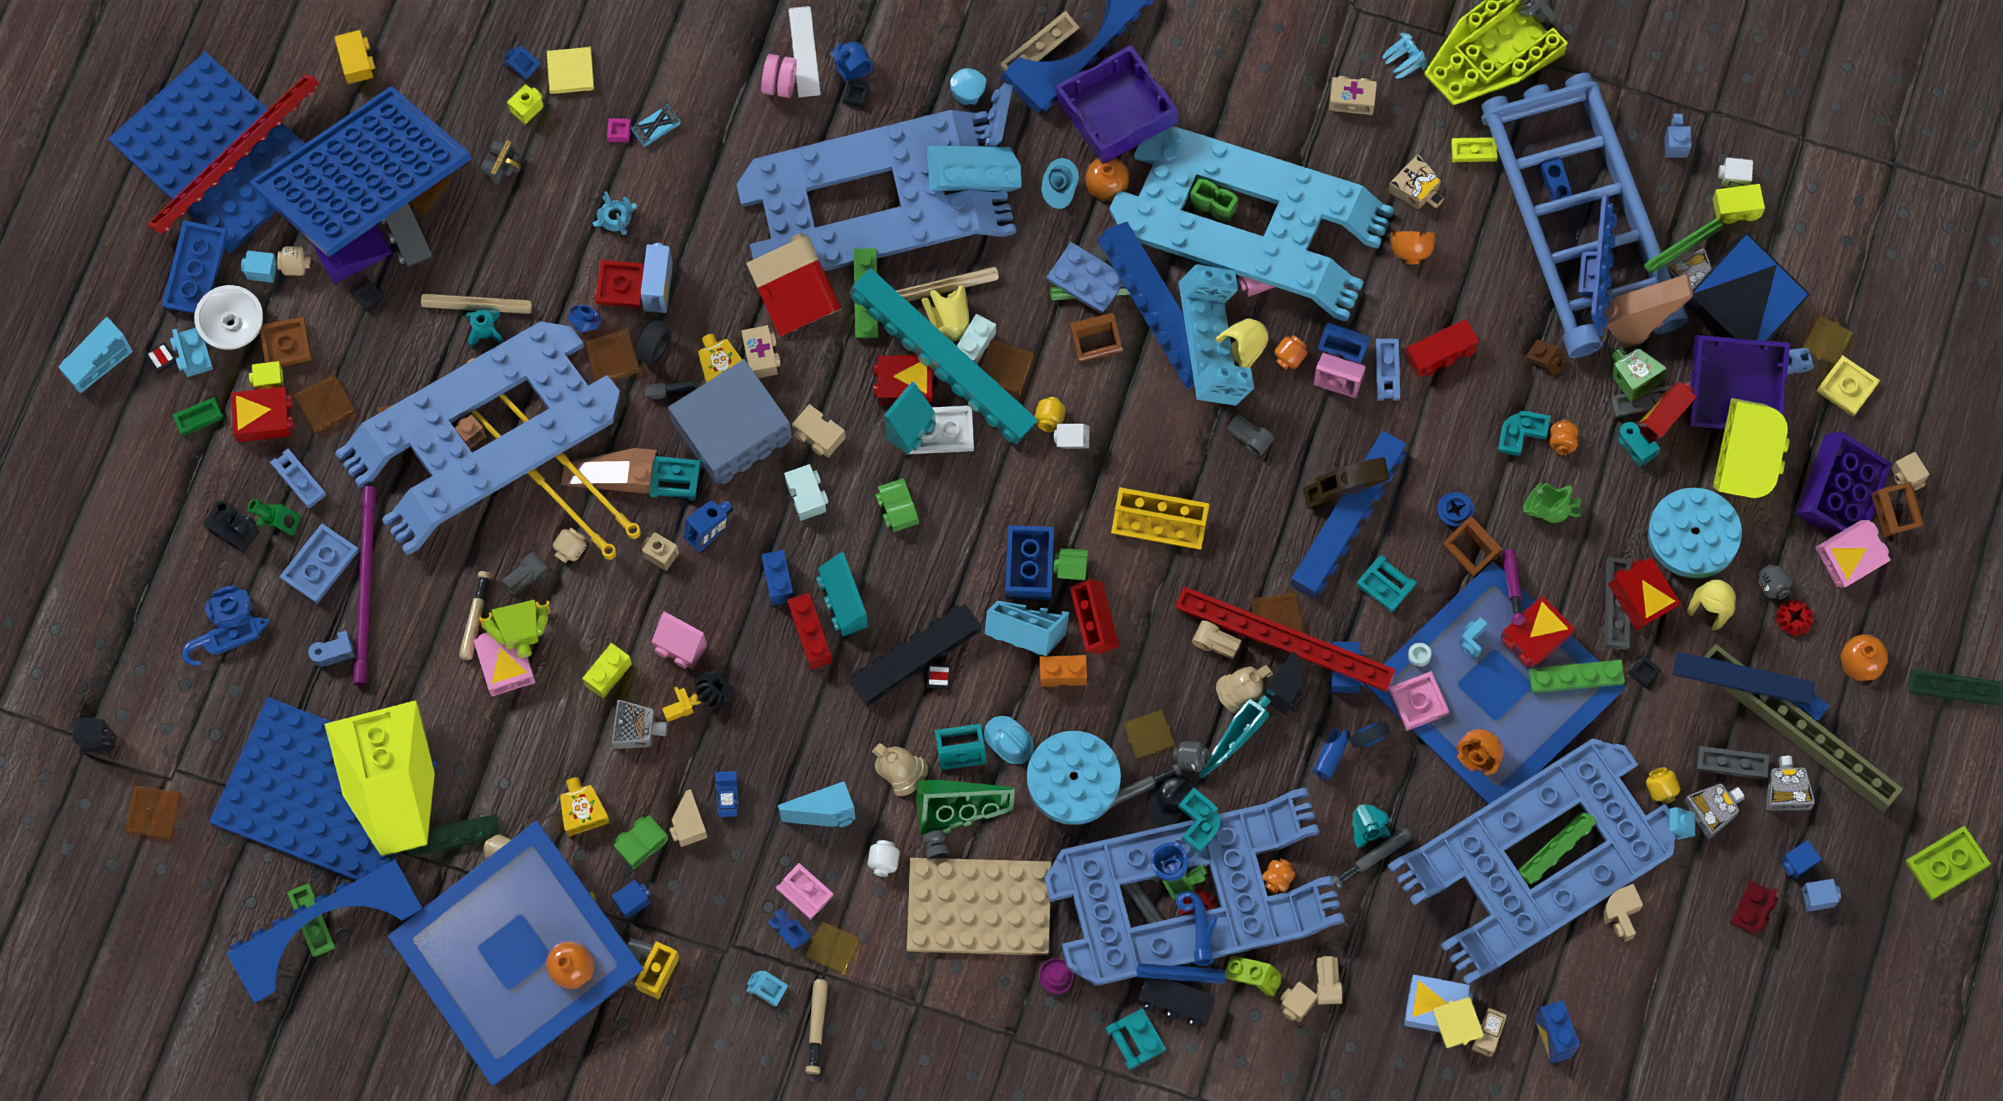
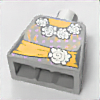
(1693, 265)
(1789, 787)
(1714, 808)

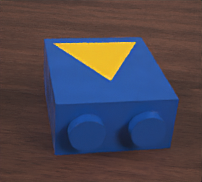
(1556, 1032)

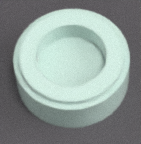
(1419, 654)

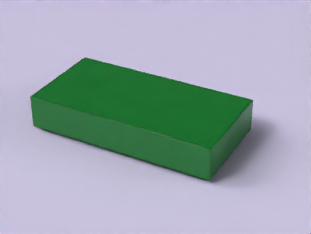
(198, 416)

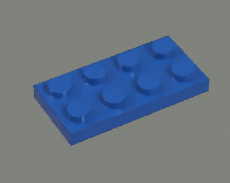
(194, 266)

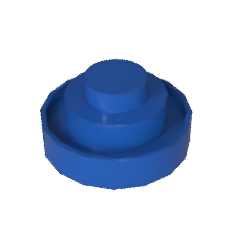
(584, 318)

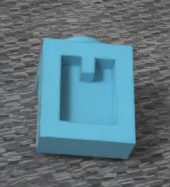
(766, 987)

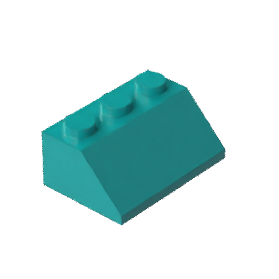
(842, 596)

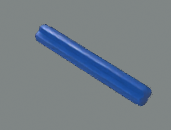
(1180, 973)

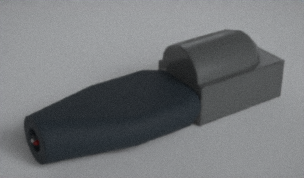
(658, 391)

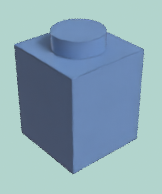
(1821, 895)

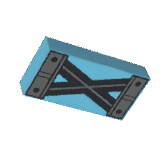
(656, 125)

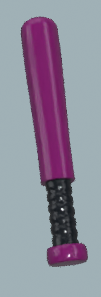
(1513, 584)

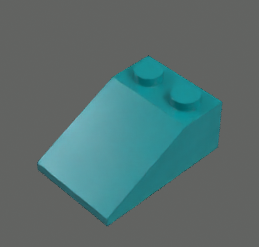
(909, 419)

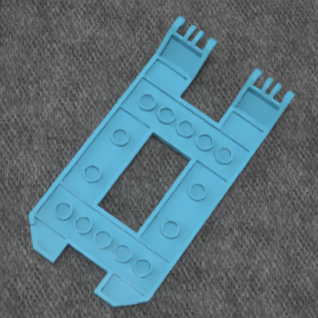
(1279, 256)

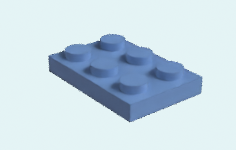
(1085, 278)
(319, 563)

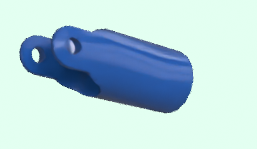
(1331, 754)

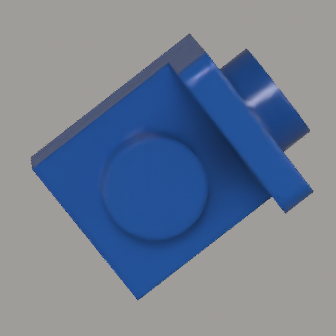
(521, 62)

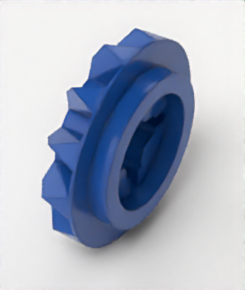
(1458, 500)

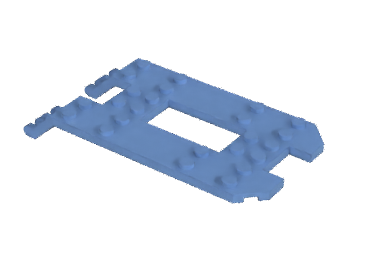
(921, 220)
(467, 477)
(1245, 915)
(1527, 916)

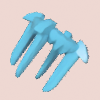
(1416, 57)
(621, 222)

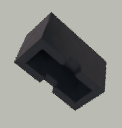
(93, 735)

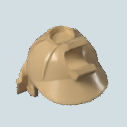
(1241, 686)
(900, 768)

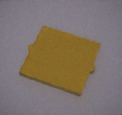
(1827, 340)
(1148, 734)
(832, 947)

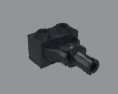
(231, 527)

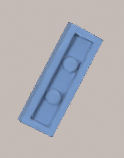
(998, 115)

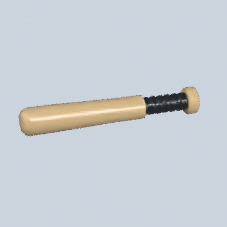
(473, 623)
(817, 1020)

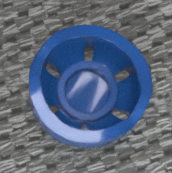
(1172, 868)

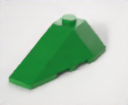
(953, 803)

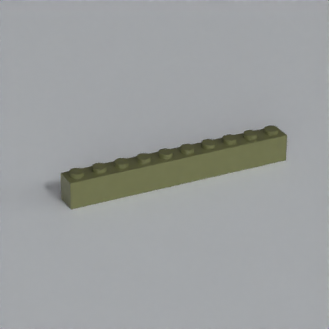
(1817, 742)

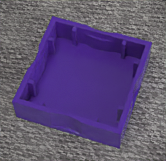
(1116, 104)
(1735, 370)

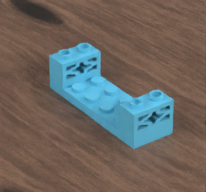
(1205, 317)

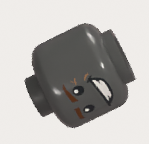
(1191, 756)

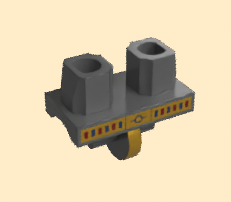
(505, 162)

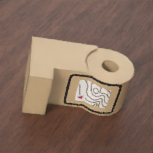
(1491, 1029)

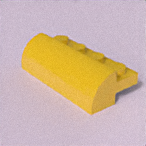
(1160, 518)

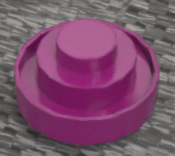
(1055, 976)

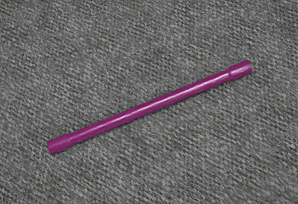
(361, 666)

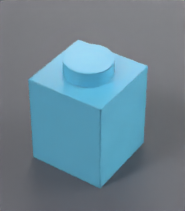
(259, 266)

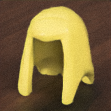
(949, 314)
(1250, 341)
(1716, 598)

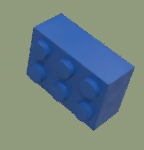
(1029, 563)

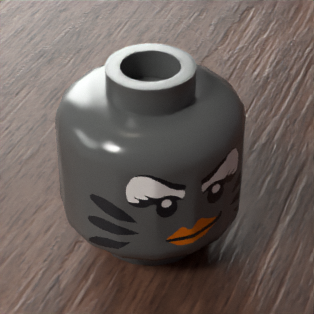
(1774, 581)

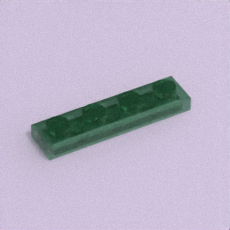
(1955, 687)
(459, 835)

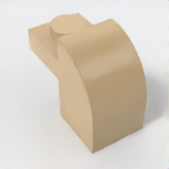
(1619, 906)

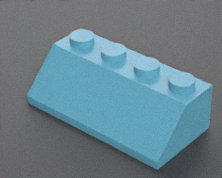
(972, 168)

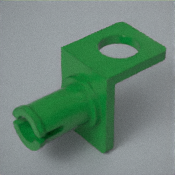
(273, 515)

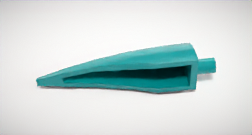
(1242, 727)

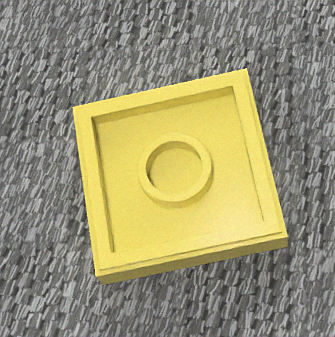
(570, 70)
(1848, 386)

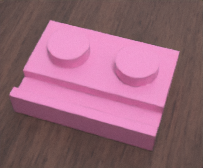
(804, 891)

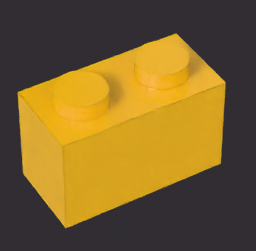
(354, 57)
(657, 970)

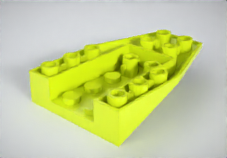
(1492, 51)
(386, 774)

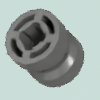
(935, 844)

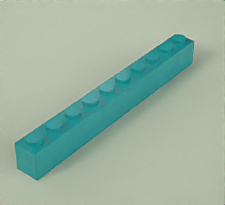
(942, 356)

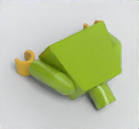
(517, 625)

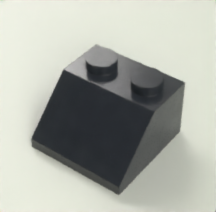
(1286, 687)

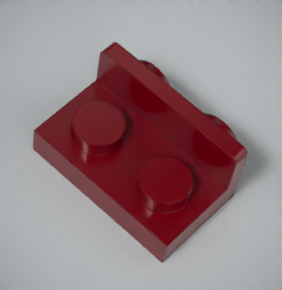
(1753, 908)

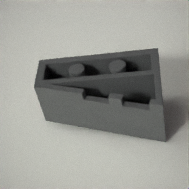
(407, 236)

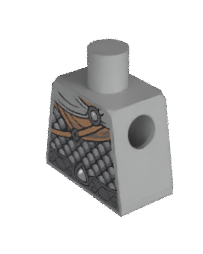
(635, 726)

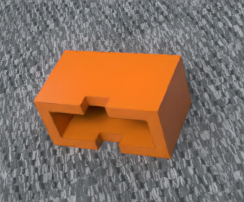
(1063, 670)

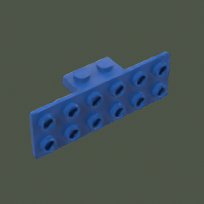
(1595, 267)

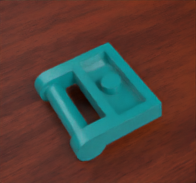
(675, 471)
(1383, 589)
(1143, 1036)

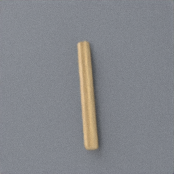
(950, 284)
(476, 303)

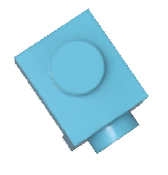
(1472, 632)
(1682, 823)

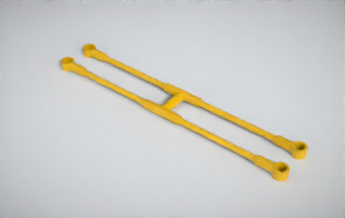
(538, 478)

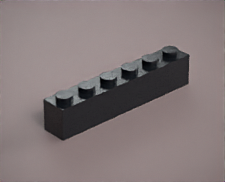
(915, 655)

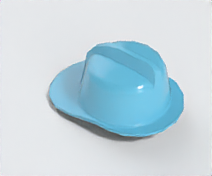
(1059, 183)
(1009, 740)

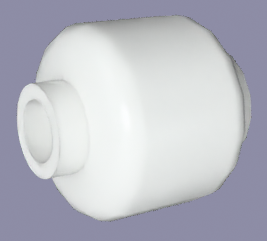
(883, 858)

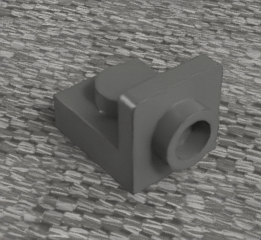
(1538, 10)

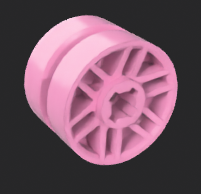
(779, 76)

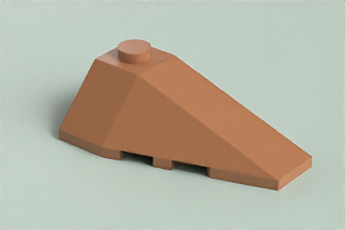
(1642, 310)
(617, 471)

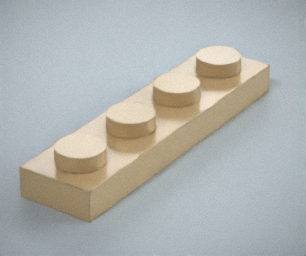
(1044, 41)

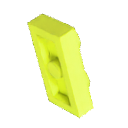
(1473, 150)

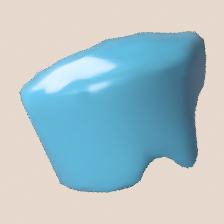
(967, 86)

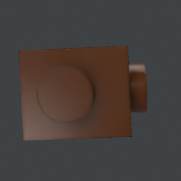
(1547, 356)

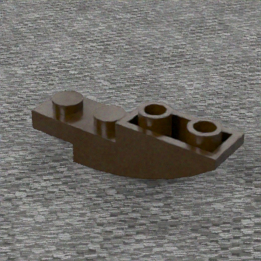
(1345, 481)

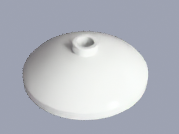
(226, 305)

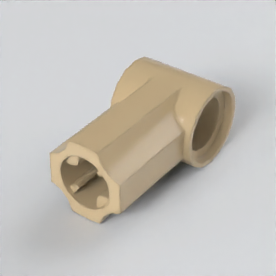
(1210, 637)
(1328, 986)

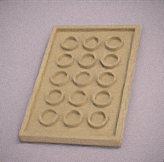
(978, 906)

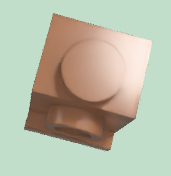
(468, 428)

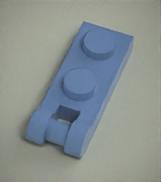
(1387, 369)
(298, 479)

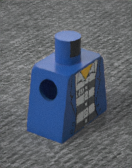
(706, 524)

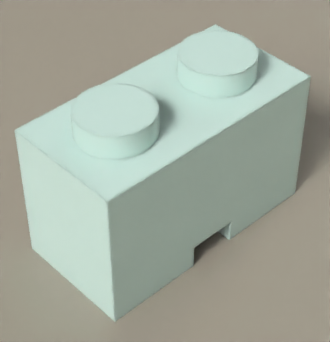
(977, 338)
(809, 498)

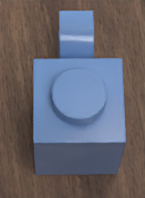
(1677, 138)

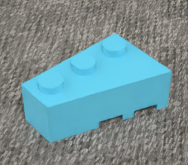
(95, 355)
(1026, 628)

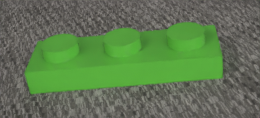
(315, 930)

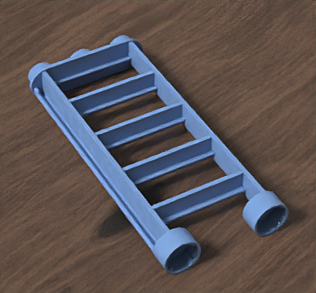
(1583, 339)

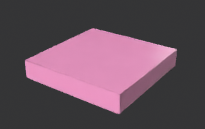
(1419, 701)

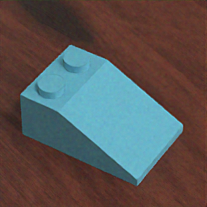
(824, 808)

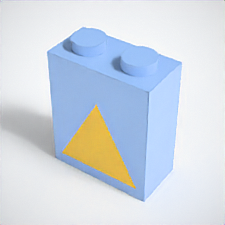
(656, 278)
(1428, 994)

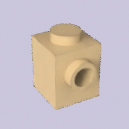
(1910, 469)
(659, 551)
(1297, 1002)

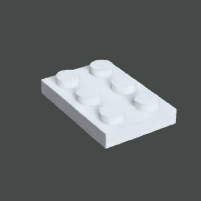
(951, 433)

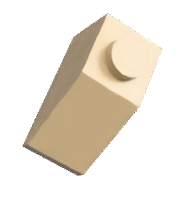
(687, 822)

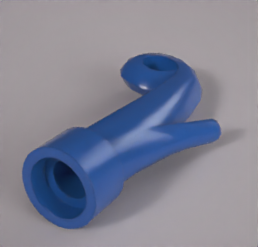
(1203, 954)

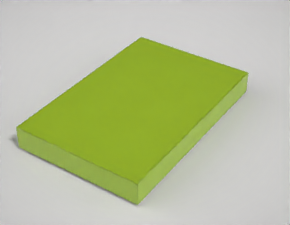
(1947, 863)

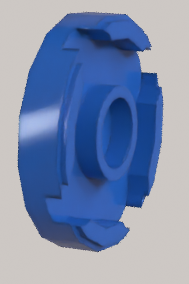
(228, 606)

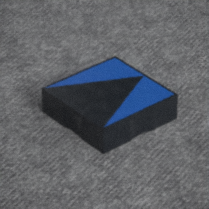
(1746, 293)

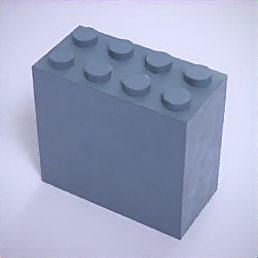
(730, 422)

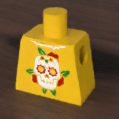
(717, 356)
(581, 808)

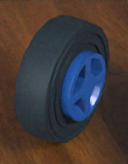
(1370, 734)

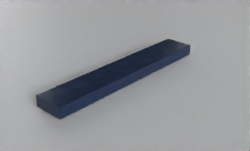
(1743, 678)

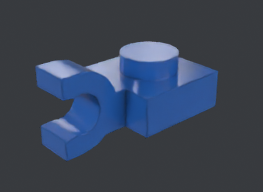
(791, 931)

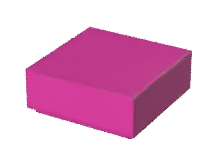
(618, 130)

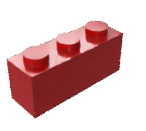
(1442, 348)
(1094, 616)
(809, 631)

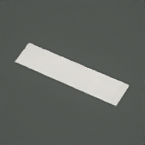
(804, 51)

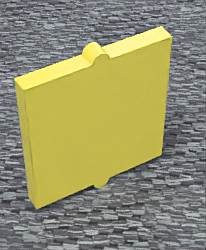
(1458, 1022)

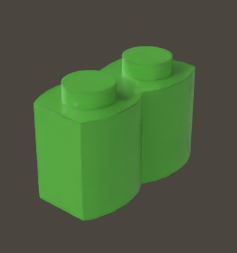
(1208, 198)
(897, 504)
(1071, 564)
(640, 841)

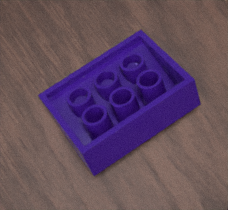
(355, 256)
(1842, 484)

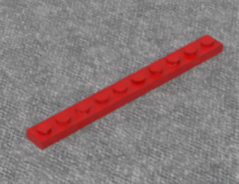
(227, 160)
(1285, 639)

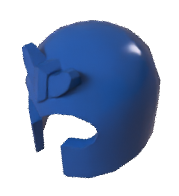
(852, 60)

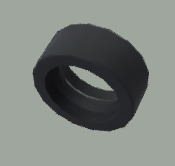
(653, 343)

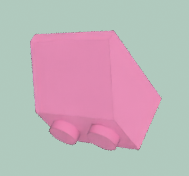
(1339, 375)
(678, 641)

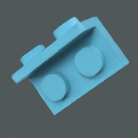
(192, 352)

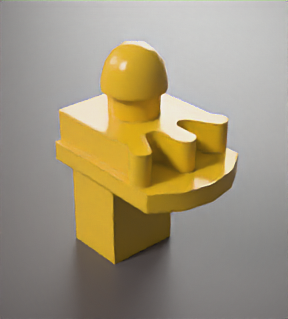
(681, 708)

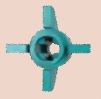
(483, 326)
(1369, 824)

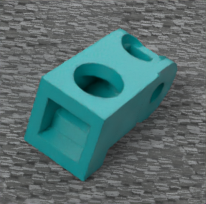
(1636, 444)

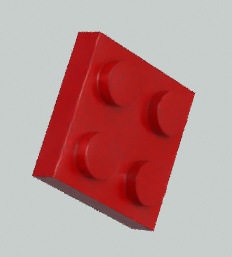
(619, 284)

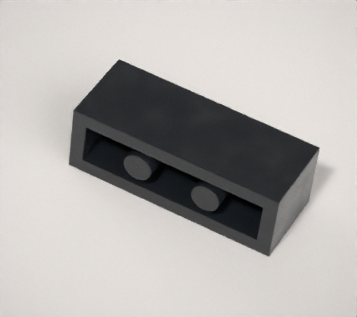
(1176, 1001)

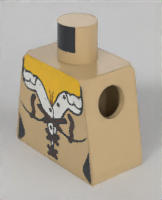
(1417, 184)

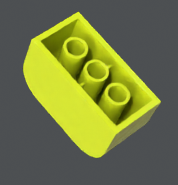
(1751, 450)

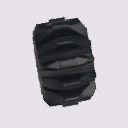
(713, 689)

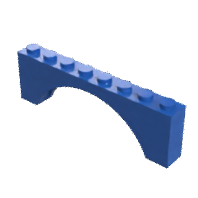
(1037, 80)
(259, 957)

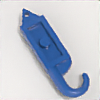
(226, 638)

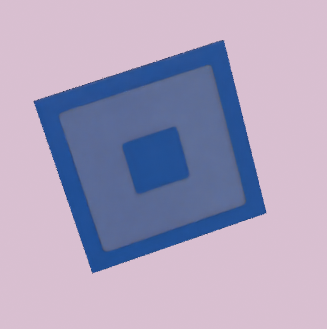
(1496, 689)
(487, 949)

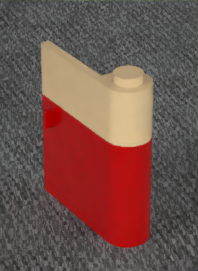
(794, 285)

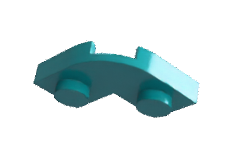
(1522, 425)
(1206, 820)

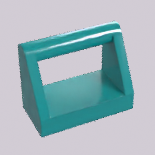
(960, 754)

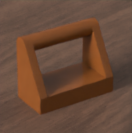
(1094, 326)
(1885, 510)
(1481, 538)

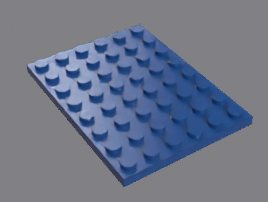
(189, 129)
(360, 171)
(291, 795)

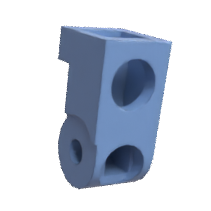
(1799, 361)
(332, 651)

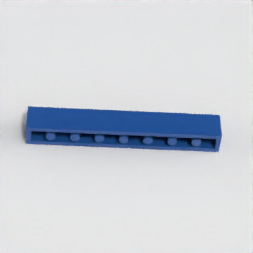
(1149, 296)
(1345, 523)

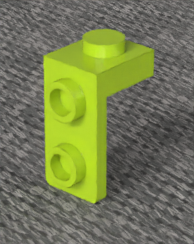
(1254, 973)

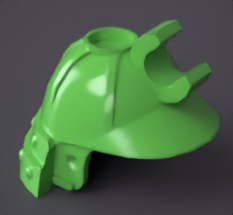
(1552, 503)

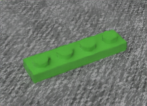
(864, 325)
(1576, 676)
(1556, 847)

